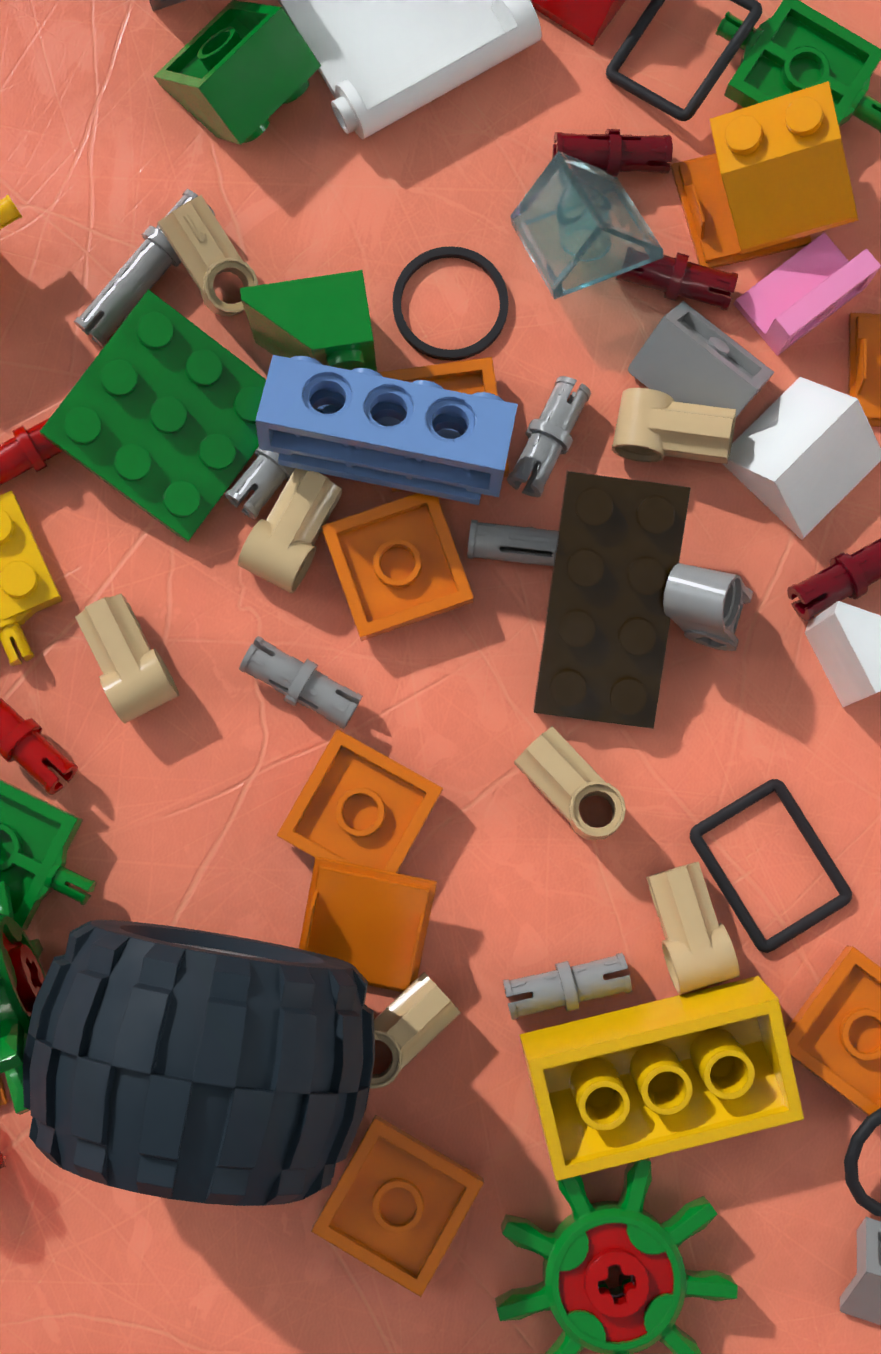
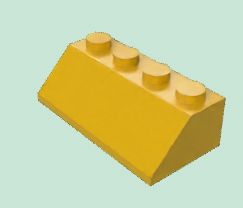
(662, 1077)

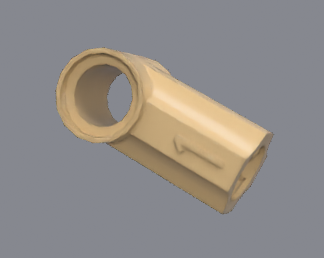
(205, 252)
(657, 427)
(284, 542)
(132, 672)
(567, 781)
(695, 944)
(411, 1024)

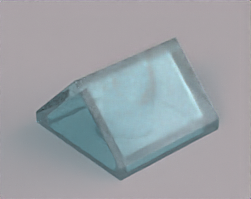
(581, 227)

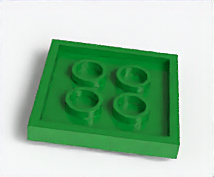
(162, 416)

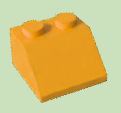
(784, 168)

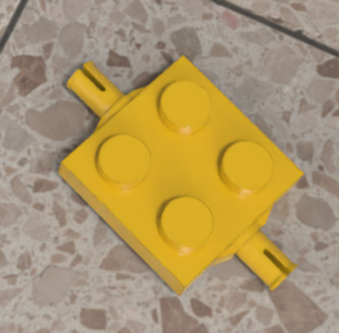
(24, 579)

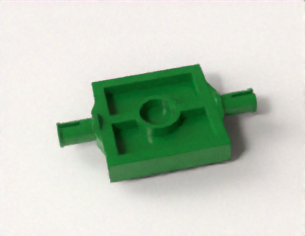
(801, 51)
(35, 852)

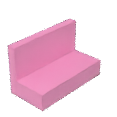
(805, 292)

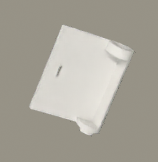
(404, 53)

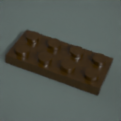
(607, 598)

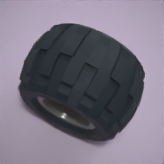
(197, 1063)

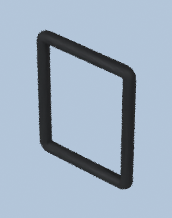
(654, 99)
(730, 893)

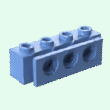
(385, 429)

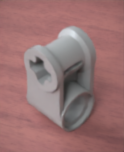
(706, 604)

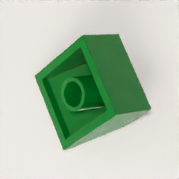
(240, 70)
(314, 319)

